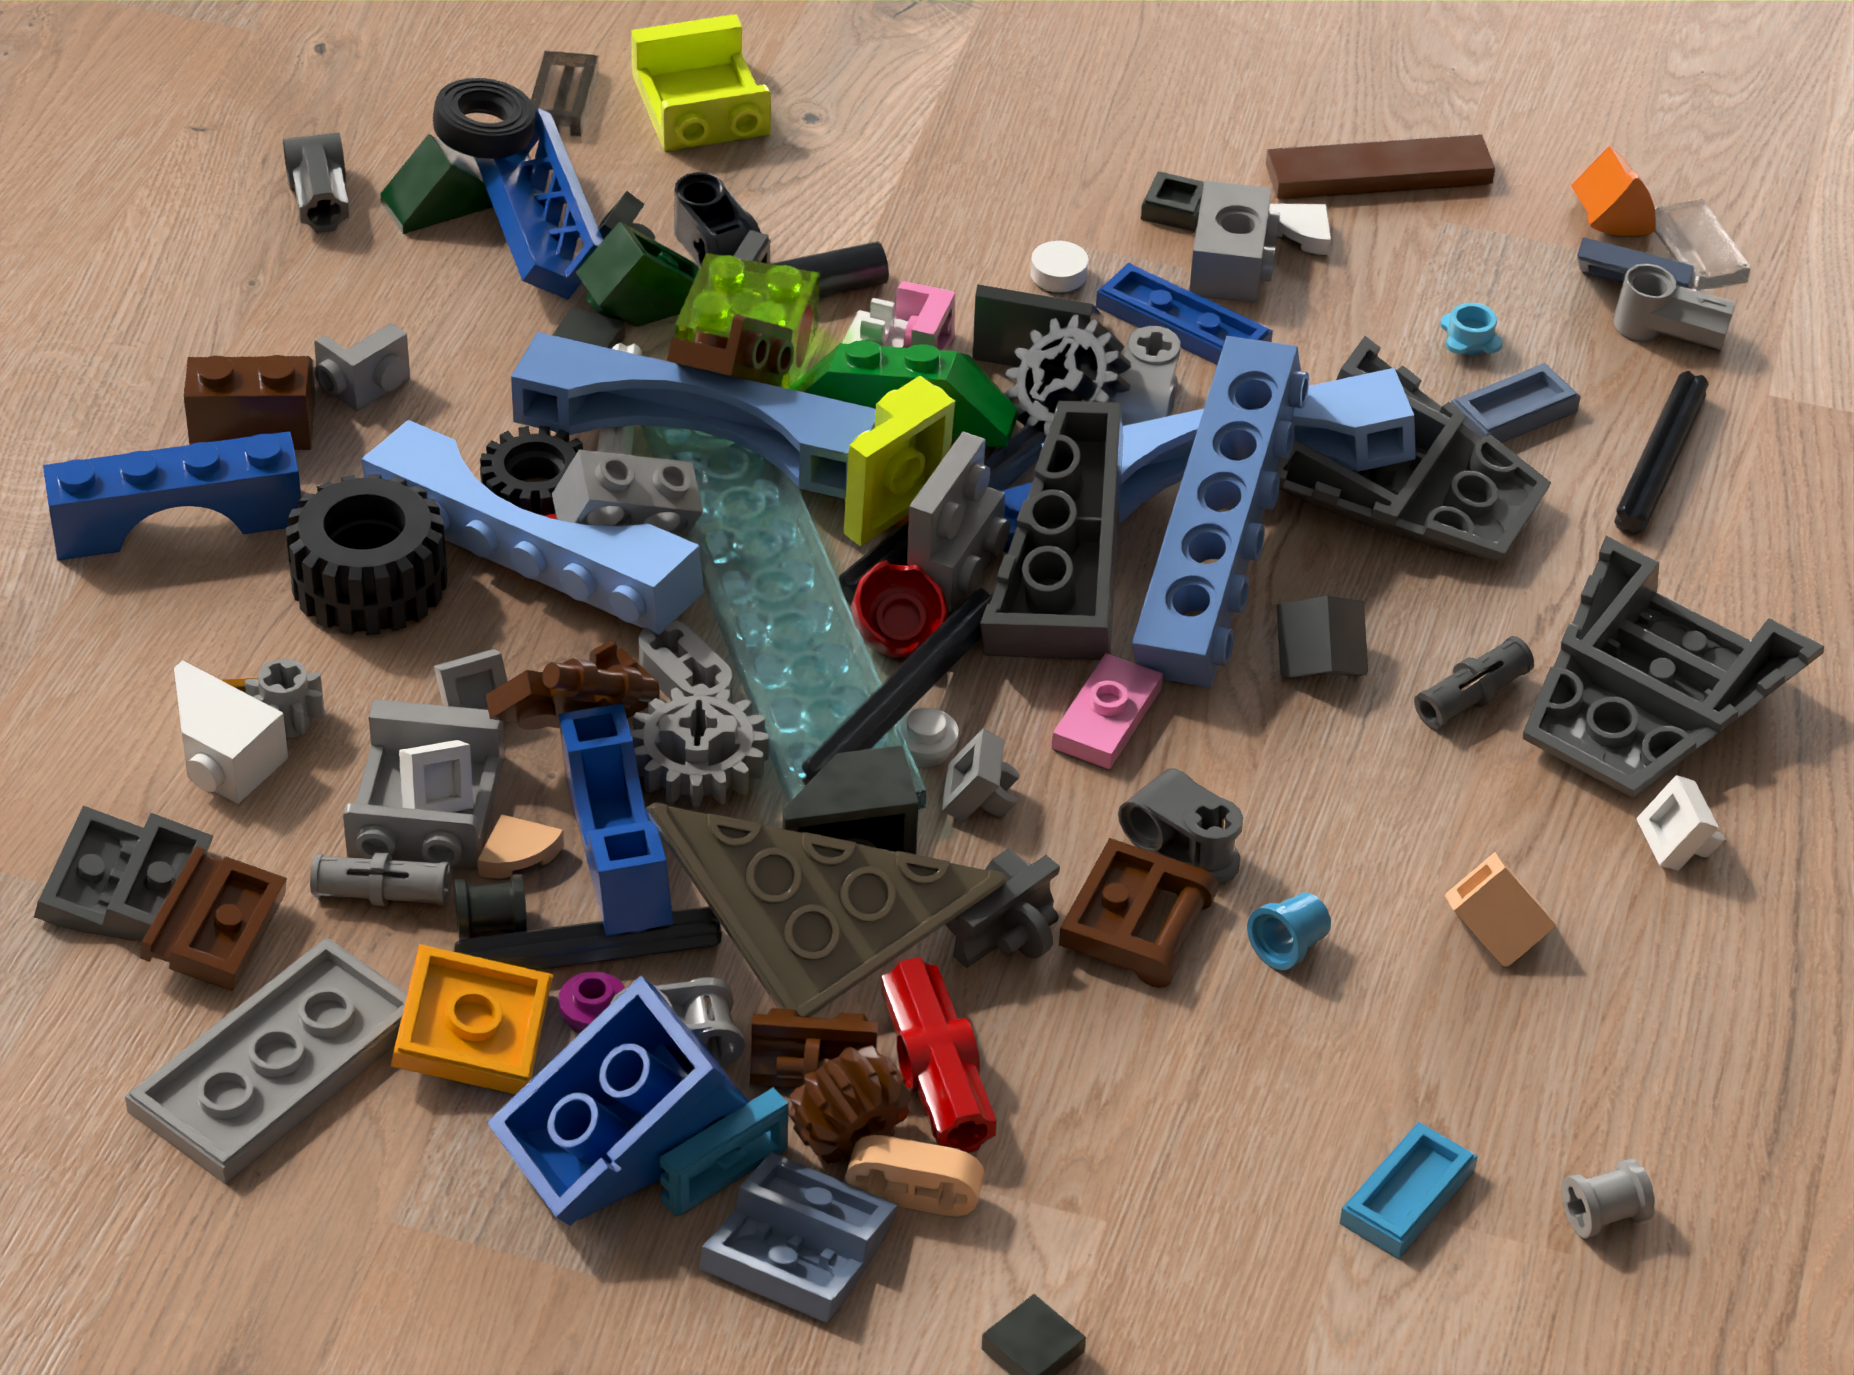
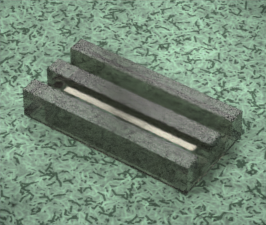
(576, 118)

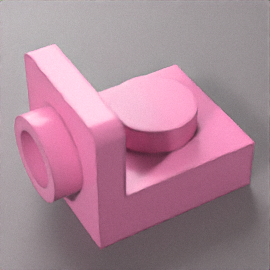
(928, 314)

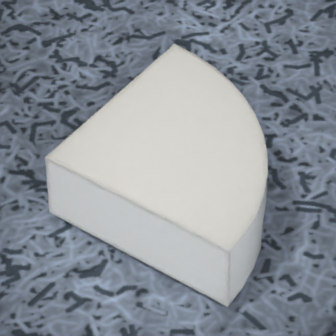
(1305, 225)

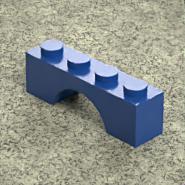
(105, 497)
(609, 807)

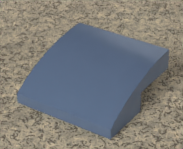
(798, 1237)

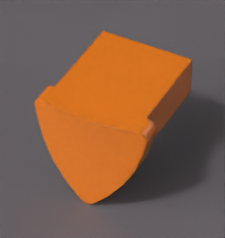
(1615, 197)

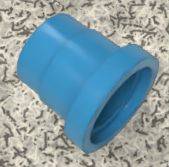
(1288, 929)

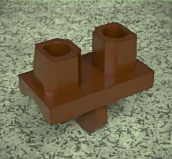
(792, 1045)

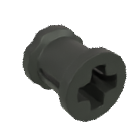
(490, 906)

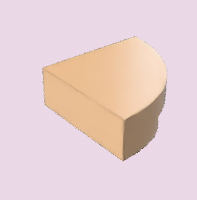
(518, 845)

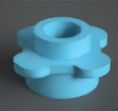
(1471, 330)

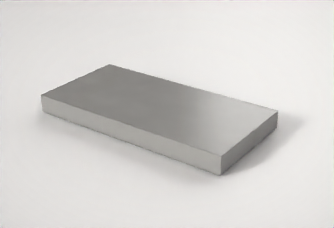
(272, 1060)

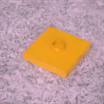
(472, 1020)

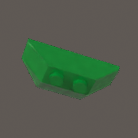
(867, 372)

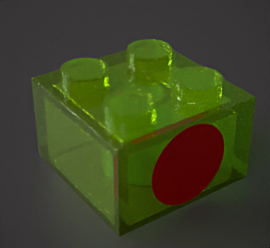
(756, 291)

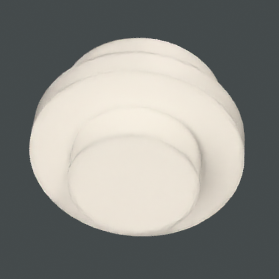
(929, 735)

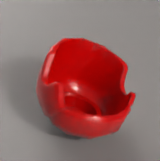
(897, 608)

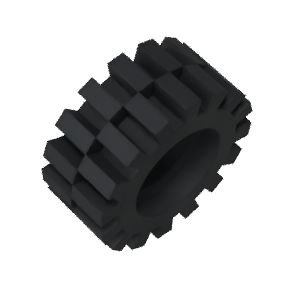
(525, 458)

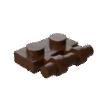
(575, 685)

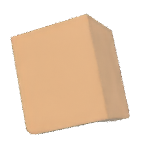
(1500, 910)

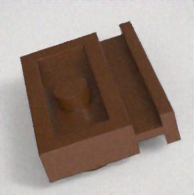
(214, 918)

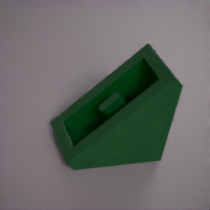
(434, 187)

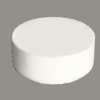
(1059, 266)

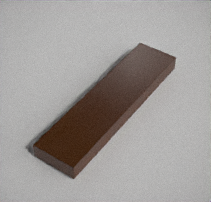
(1380, 166)

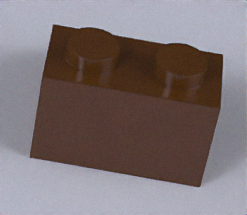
(250, 397)

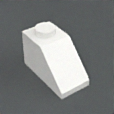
(227, 734)

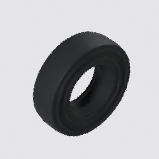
(481, 138)

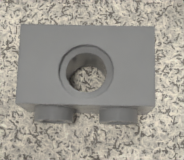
(1232, 241)

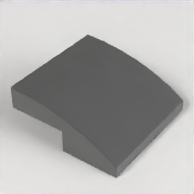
(116, 873)

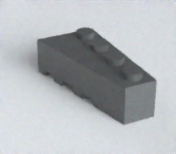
(1062, 561)

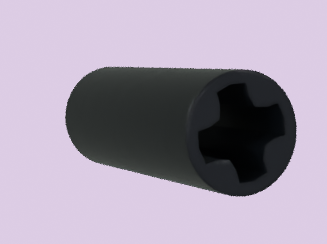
(845, 268)

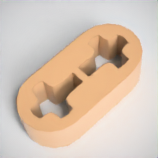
(916, 1174)

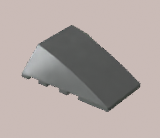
(1454, 496)
(1650, 678)

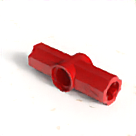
(938, 1055)

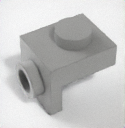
(365, 369)

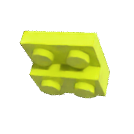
(896, 457)

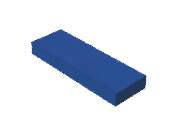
(1197, 322)

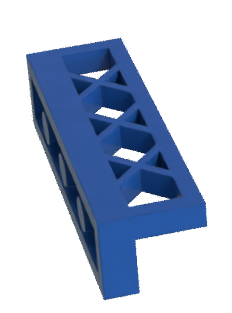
(532, 216)

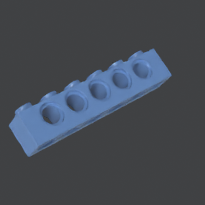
(1246, 378)

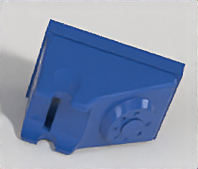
(614, 1105)

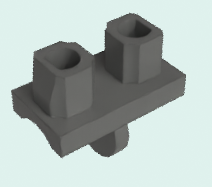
(1012, 915)

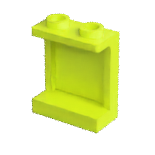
(698, 83)

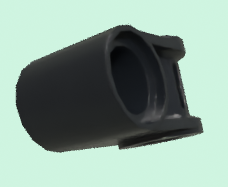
(709, 217)

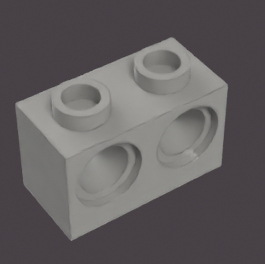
(629, 491)

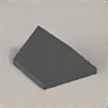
(1008, 317)

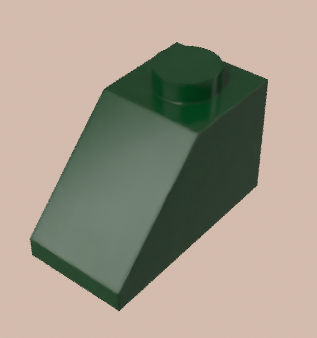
(636, 277)

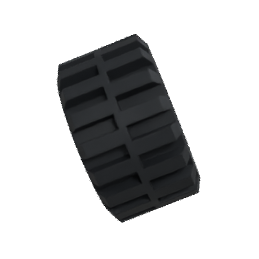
(367, 554)

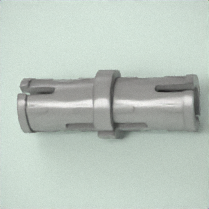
(380, 879)

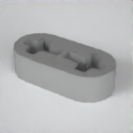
(694, 661)

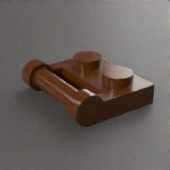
(1120, 898)

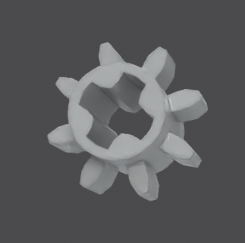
(290, 690)

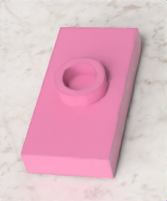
(1107, 711)

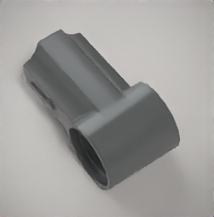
(318, 175)

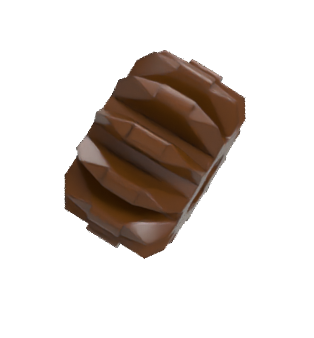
(848, 1101)

